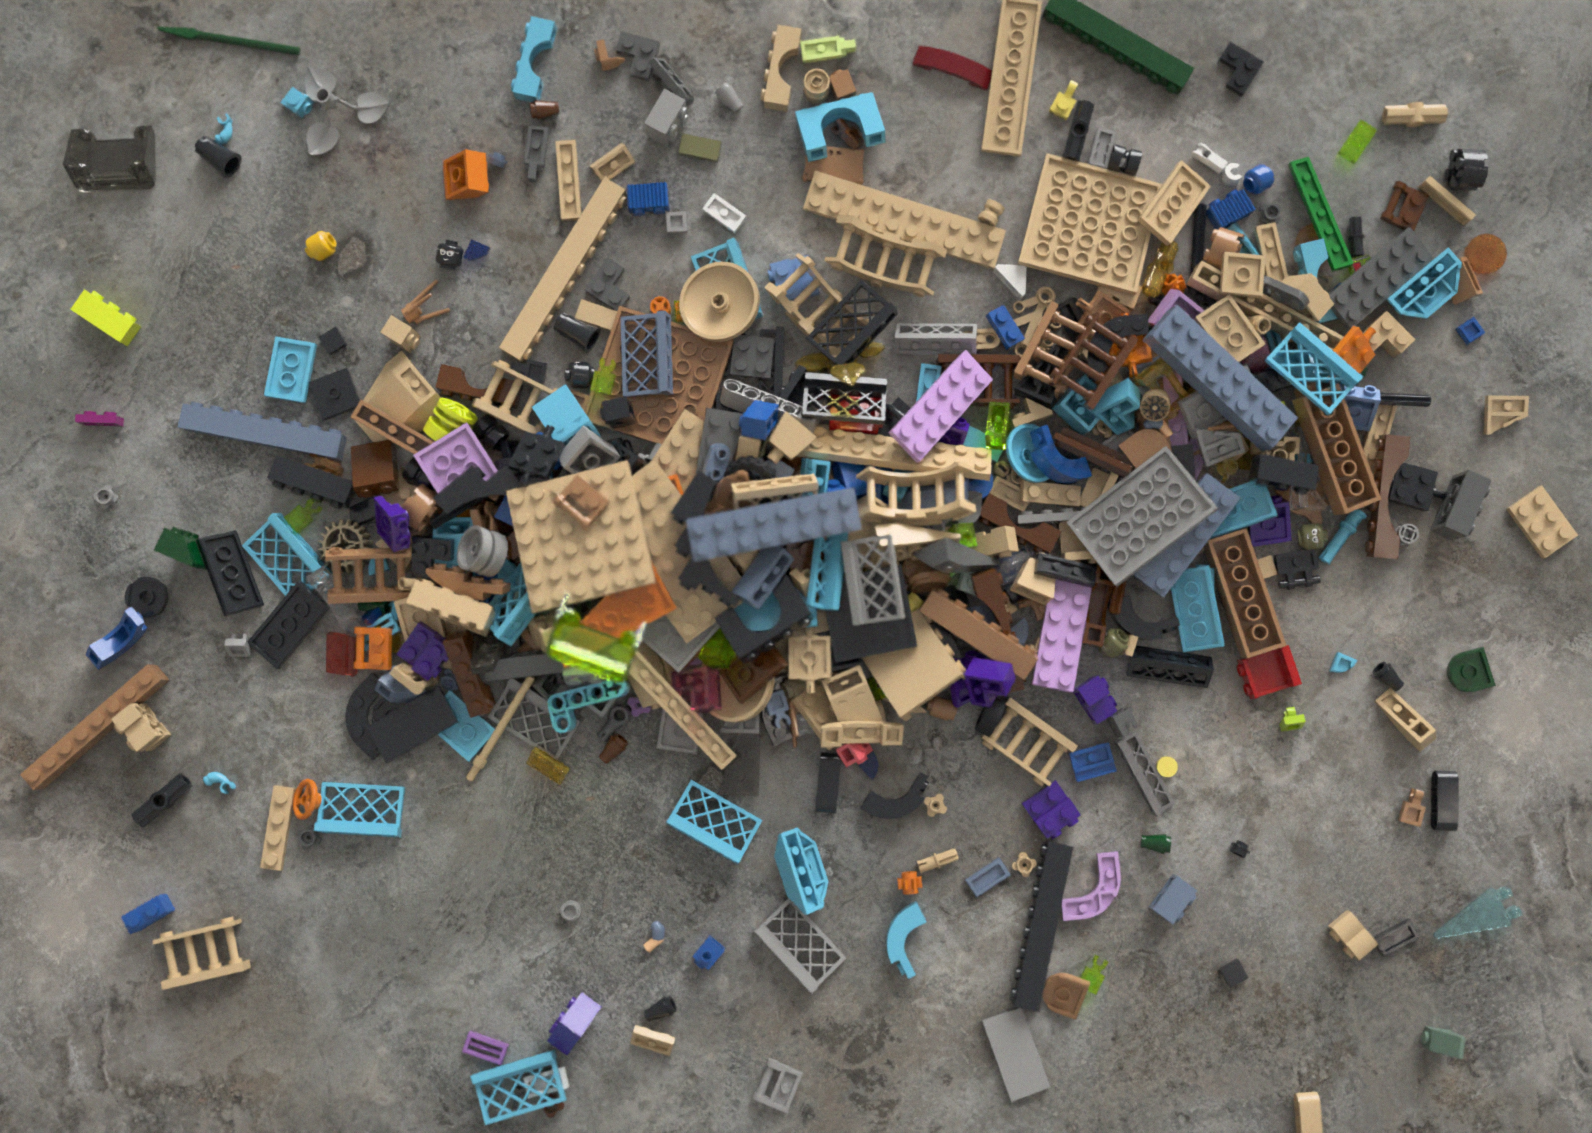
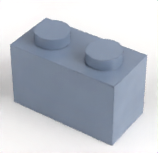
(1173, 899)

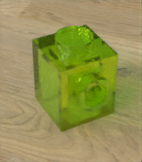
(966, 533)

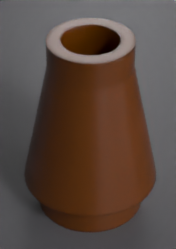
(542, 109)
(614, 747)

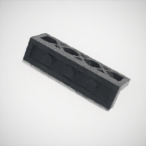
(778, 364)
(1171, 662)

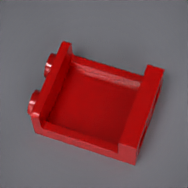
(865, 428)
(1268, 672)

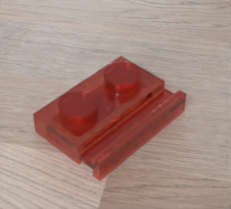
(340, 654)

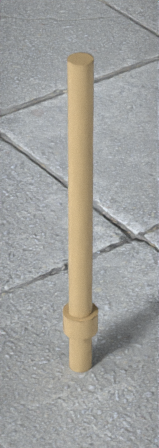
(480, 760)

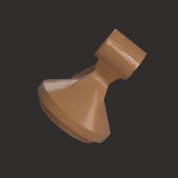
(922, 577)

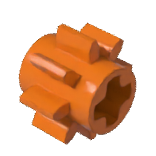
(1173, 282)
(909, 882)

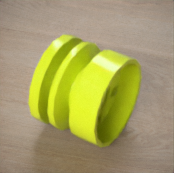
(449, 417)

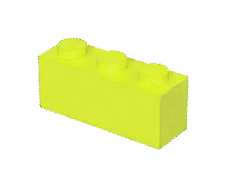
(106, 317)

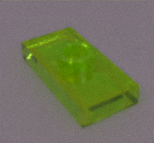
(1357, 141)

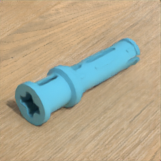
(1346, 528)

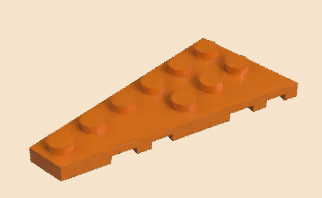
(630, 608)

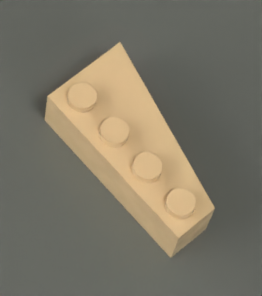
(451, 607)

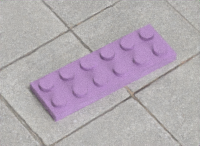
(940, 406)
(1061, 637)

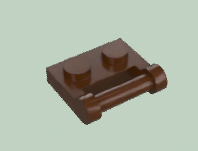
(1410, 209)

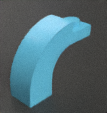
(899, 928)

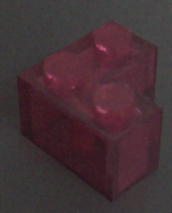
(701, 685)

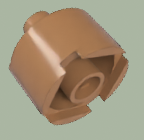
(1222, 241)
(421, 508)

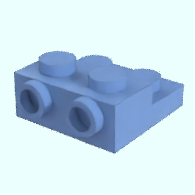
(782, 270)
(1362, 405)

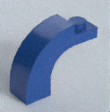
(1052, 463)
(118, 640)

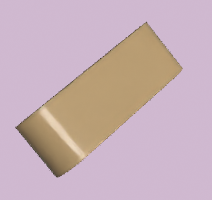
(1308, 1112)

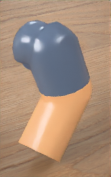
(1160, 425)
(658, 934)

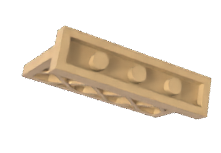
(773, 487)

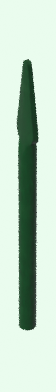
(192, 33)

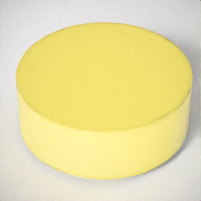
(1166, 766)

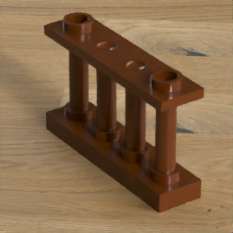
(988, 362)
(1113, 362)

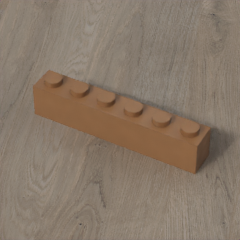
(978, 633)

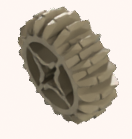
(342, 539)

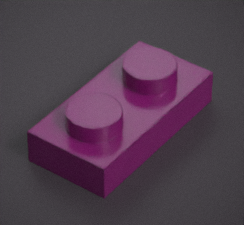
(90, 418)

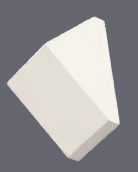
(1013, 278)

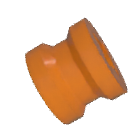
(660, 304)

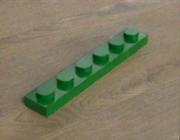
(1320, 213)

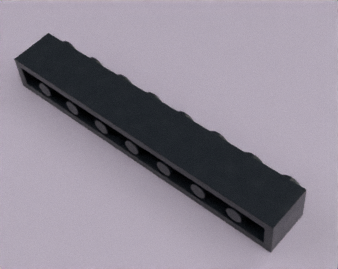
(1042, 925)

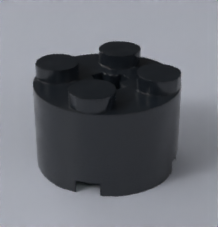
(1466, 169)

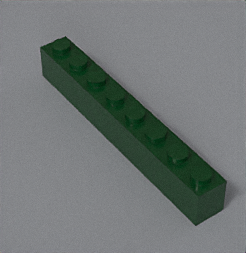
(1119, 43)

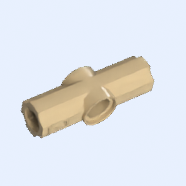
(1414, 114)

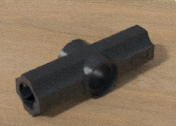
(1080, 121)
(152, 808)

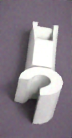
(1217, 164)

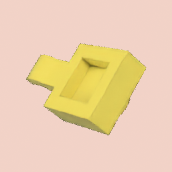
(1064, 102)

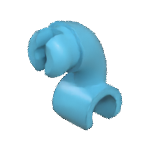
(226, 134)
(216, 777)

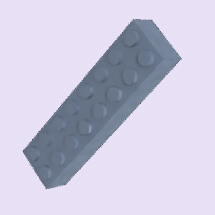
(1220, 378)
(773, 524)

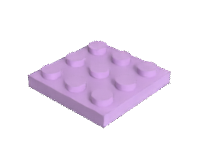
(452, 456)

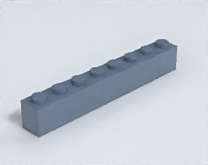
(261, 431)

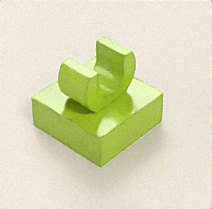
(1291, 720)

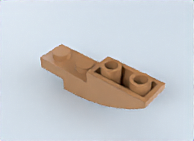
(465, 583)

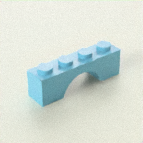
(539, 36)
(1309, 258)

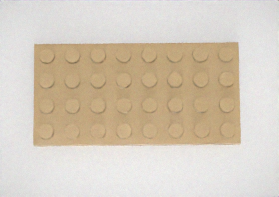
(695, 608)

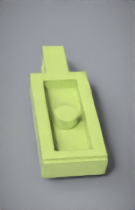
(826, 48)

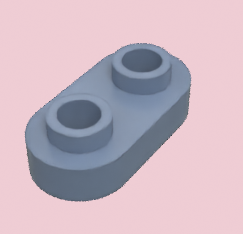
(714, 462)

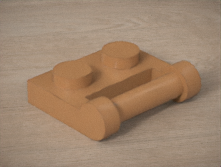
(586, 497)

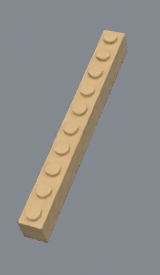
(564, 270)

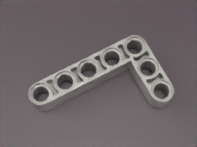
(740, 396)

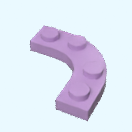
(1103, 894)

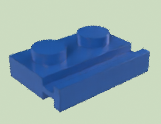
(1092, 762)

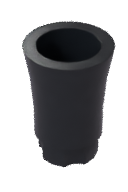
(218, 156)
(577, 331)

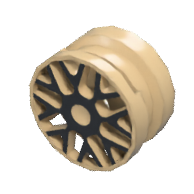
(1155, 404)

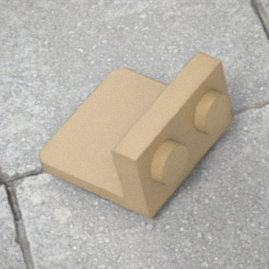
(1071, 546)

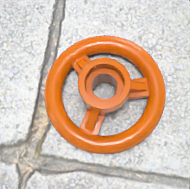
(310, 799)

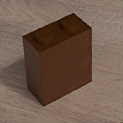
(374, 468)

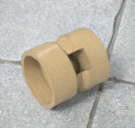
(816, 86)

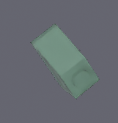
(1443, 1041)

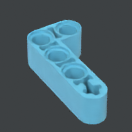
(589, 698)

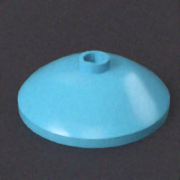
(1018, 451)

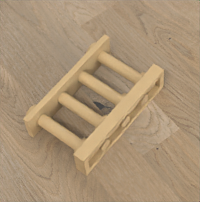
(503, 412)
(1047, 733)
(215, 968)

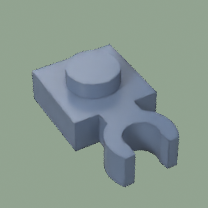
(777, 706)

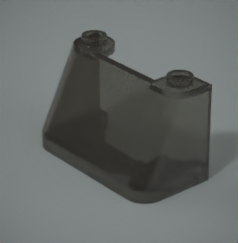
(111, 162)

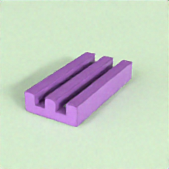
(502, 1053)

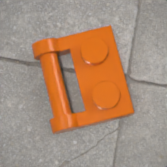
(379, 648)

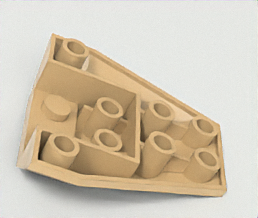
(402, 395)

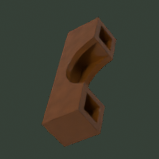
(453, 381)
(1041, 537)
(1096, 615)
(475, 693)

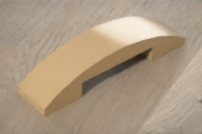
(861, 732)

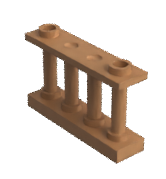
(1044, 333)
(360, 593)

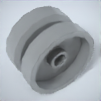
(482, 551)

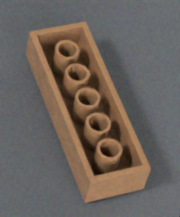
(1337, 453)
(1244, 594)

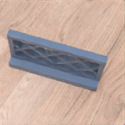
(663, 352)

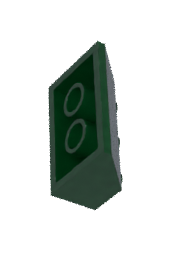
(180, 546)

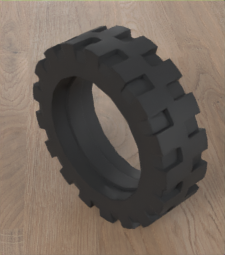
(755, 465)

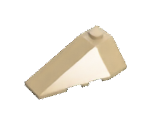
(907, 540)

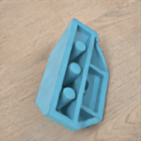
(1428, 287)
(801, 870)

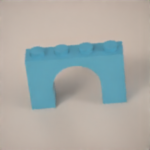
(858, 109)

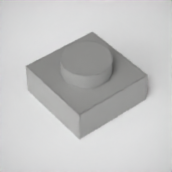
(676, 222)

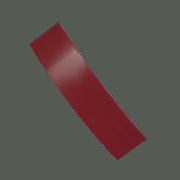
(954, 65)

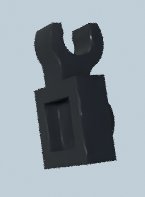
(533, 369)

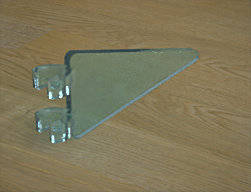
(1481, 914)

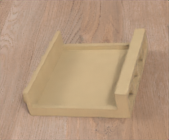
(916, 673)

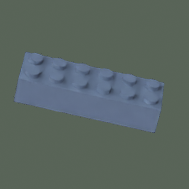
(1168, 566)

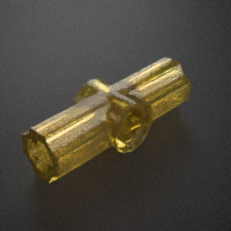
(1159, 269)

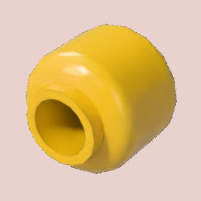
(320, 245)

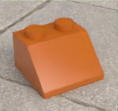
(465, 175)

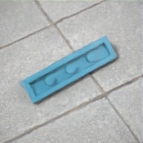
(832, 572)

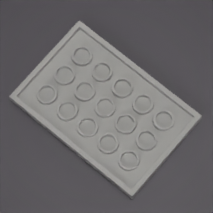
(1142, 516)

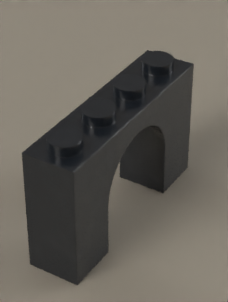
(749, 643)

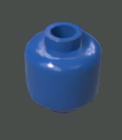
(1258, 179)

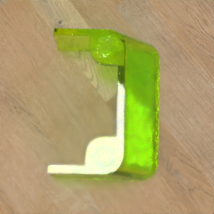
(590, 648)

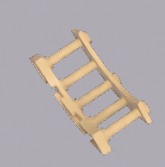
(889, 242)
(807, 324)
(916, 517)

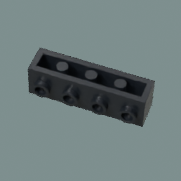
(311, 482)

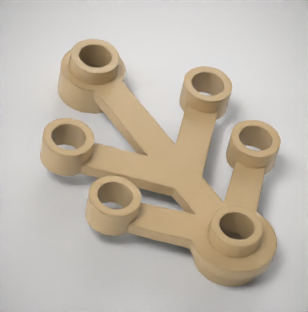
(1034, 317)

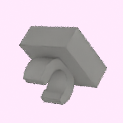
(237, 647)

